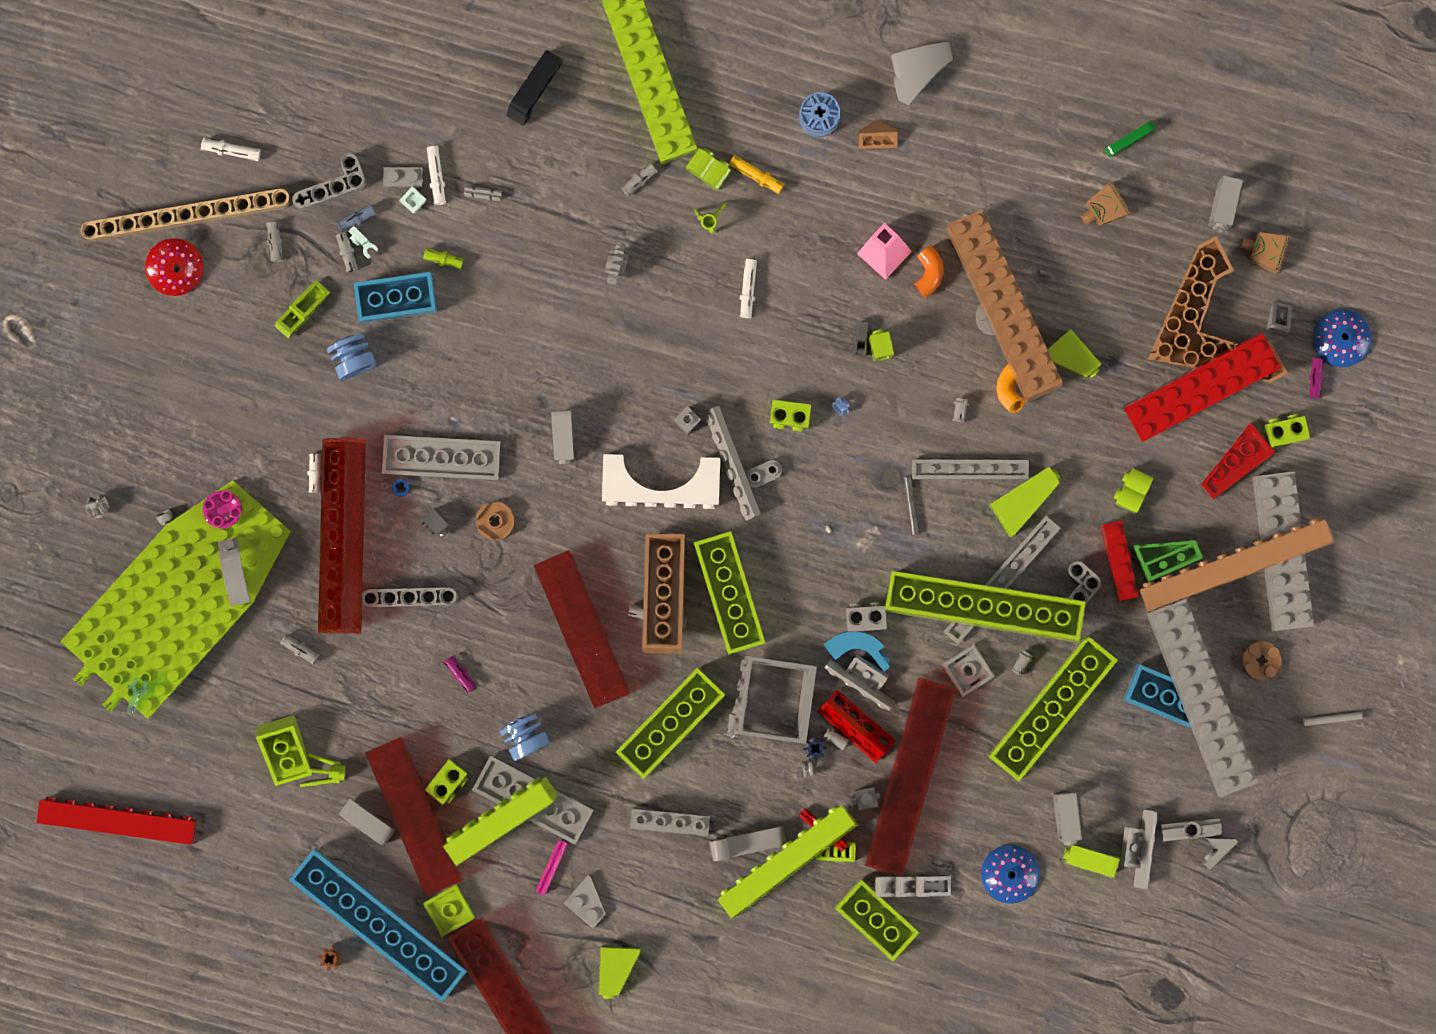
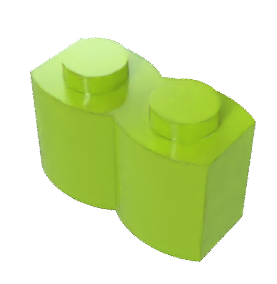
(708, 168)
(1133, 491)

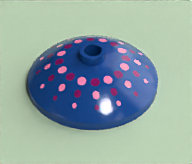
(1329, 341)
(996, 870)

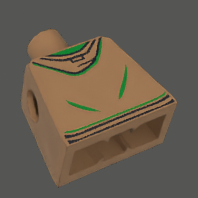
(1105, 207)
(1266, 250)

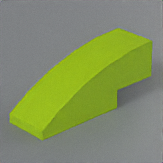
(302, 309)

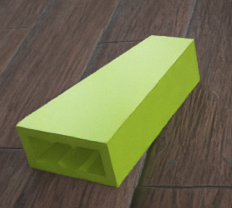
(1020, 503)

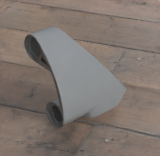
(917, 68)

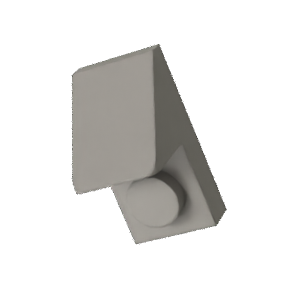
(1222, 847)

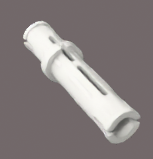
(222, 147)
(437, 184)
(748, 289)

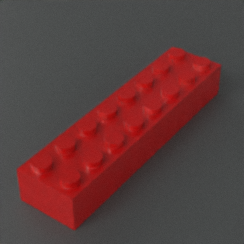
(1201, 386)

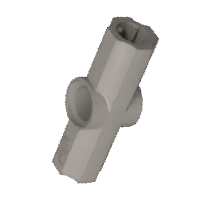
(1178, 831)

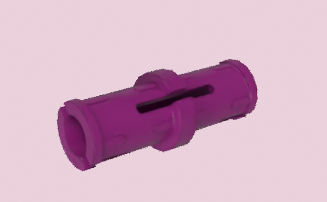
(1316, 378)
(459, 674)

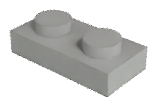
(403, 177)

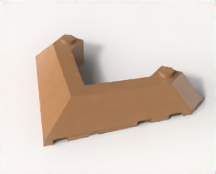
(1180, 336)

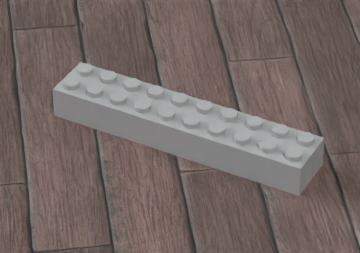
(1202, 698)

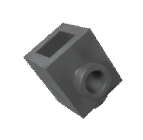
(866, 798)

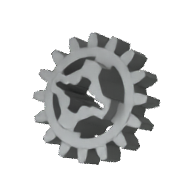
(616, 263)

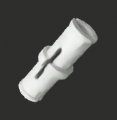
(315, 473)

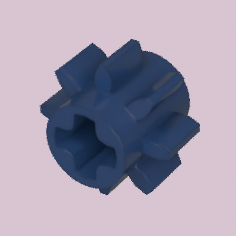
(815, 754)

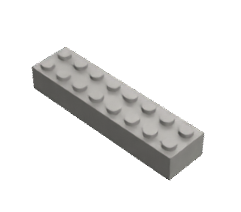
(1288, 581)

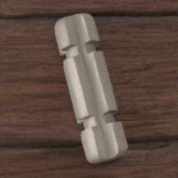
(482, 193)

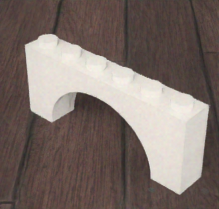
(700, 490)

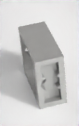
(1225, 203)
(1067, 817)

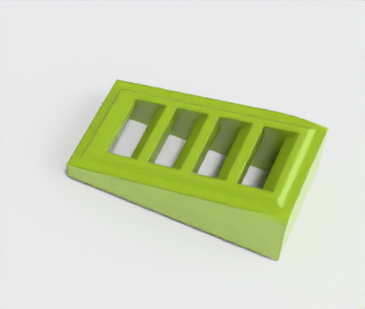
(852, 847)

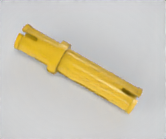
(756, 174)

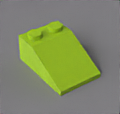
(283, 750)

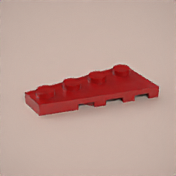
(1242, 458)

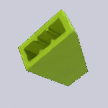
(1074, 356)
(1091, 860)
(615, 968)

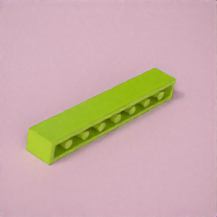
(787, 862)

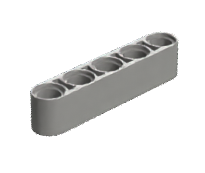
(400, 597)

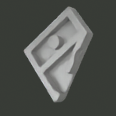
(586, 903)

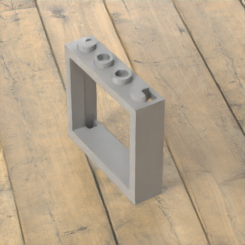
(804, 705)

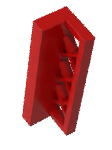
(854, 728)

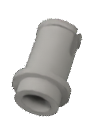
(960, 410)
(1022, 662)
(835, 738)

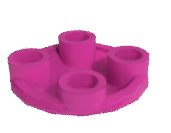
(222, 509)

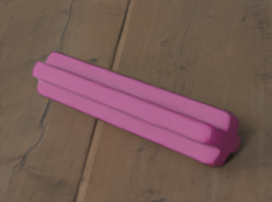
(551, 867)

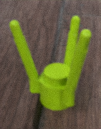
(709, 219)
(336, 772)

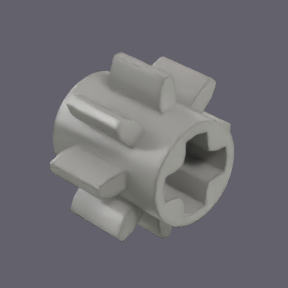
(96, 506)

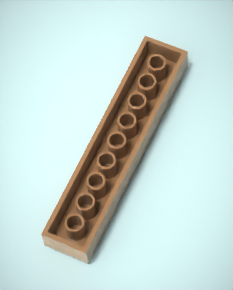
(1004, 306)
(1235, 566)

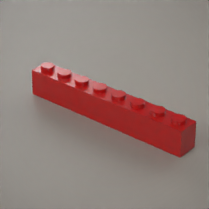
(117, 822)

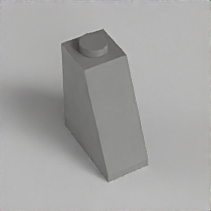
(563, 436)

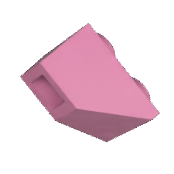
(884, 251)

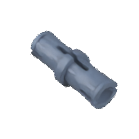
(356, 218)

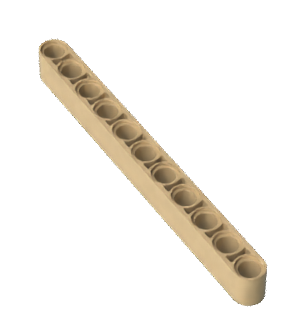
(176, 213)

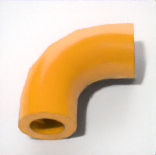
(1007, 393)

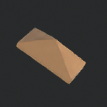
(878, 136)

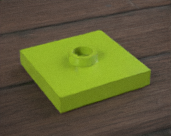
(449, 910)

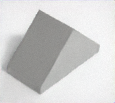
(1279, 318)

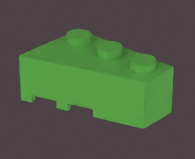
(1164, 558)

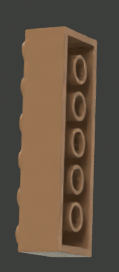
(663, 593)

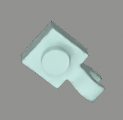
(358, 238)

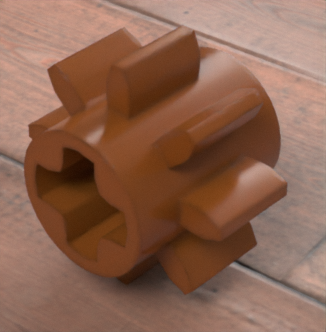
(330, 963)

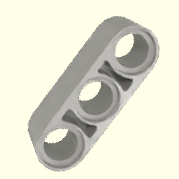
(367, 822)

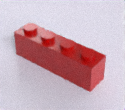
(1119, 561)

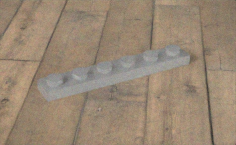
(732, 463)
(970, 469)

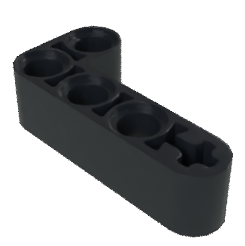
(533, 87)

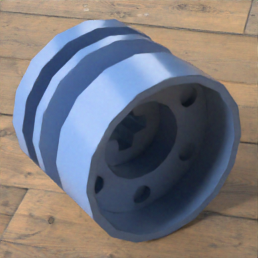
(816, 125)
(351, 356)
(524, 736)

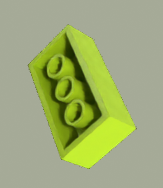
(876, 920)

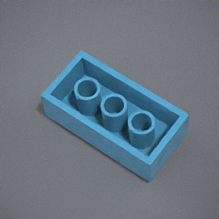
(395, 297)
(1155, 694)

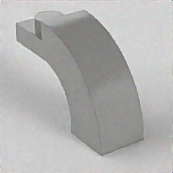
(233, 572)

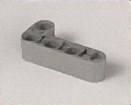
(328, 186)
(1081, 580)
(747, 843)

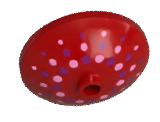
(164, 257)

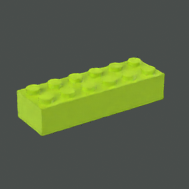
(729, 593)
(670, 723)
(504, 818)

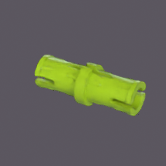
(443, 258)

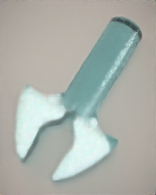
(136, 695)

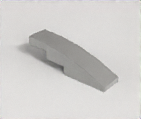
(912, 886)

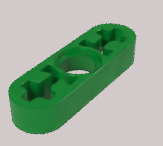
(1130, 139)

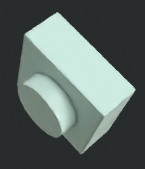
(413, 200)

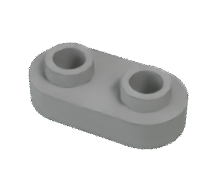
(763, 473)

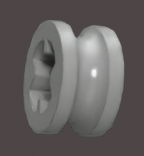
(807, 769)

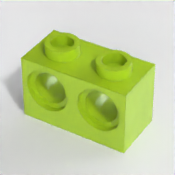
(881, 345)
(790, 409)
(1288, 435)
(443, 778)

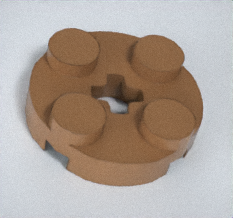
(493, 510)
(1255, 651)

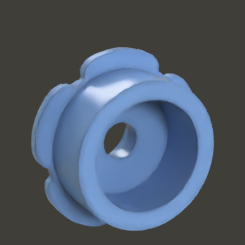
(841, 406)

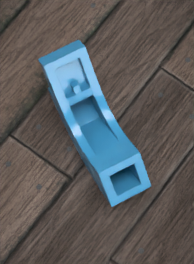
(857, 640)

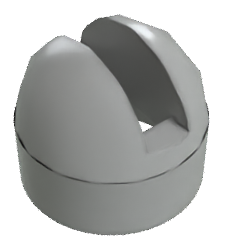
(164, 516)

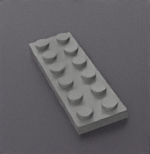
(441, 457)
(562, 817)

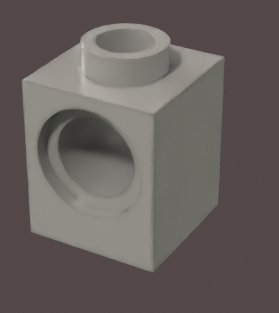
(687, 420)

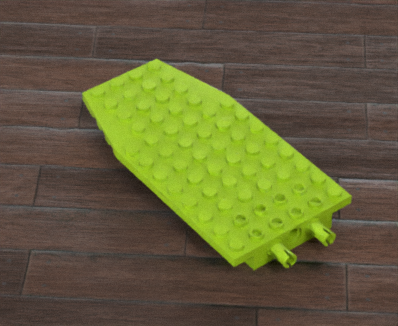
(173, 603)

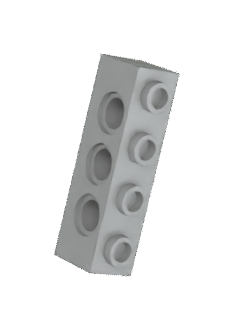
(670, 822)

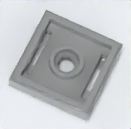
(979, 670)

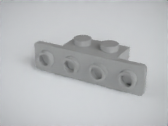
(864, 678)
(1138, 848)

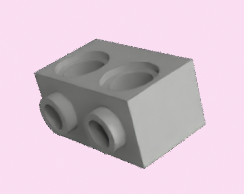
(866, 623)

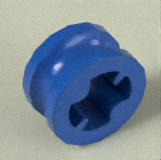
(394, 489)

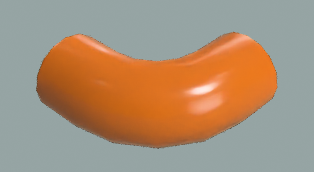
(933, 271)

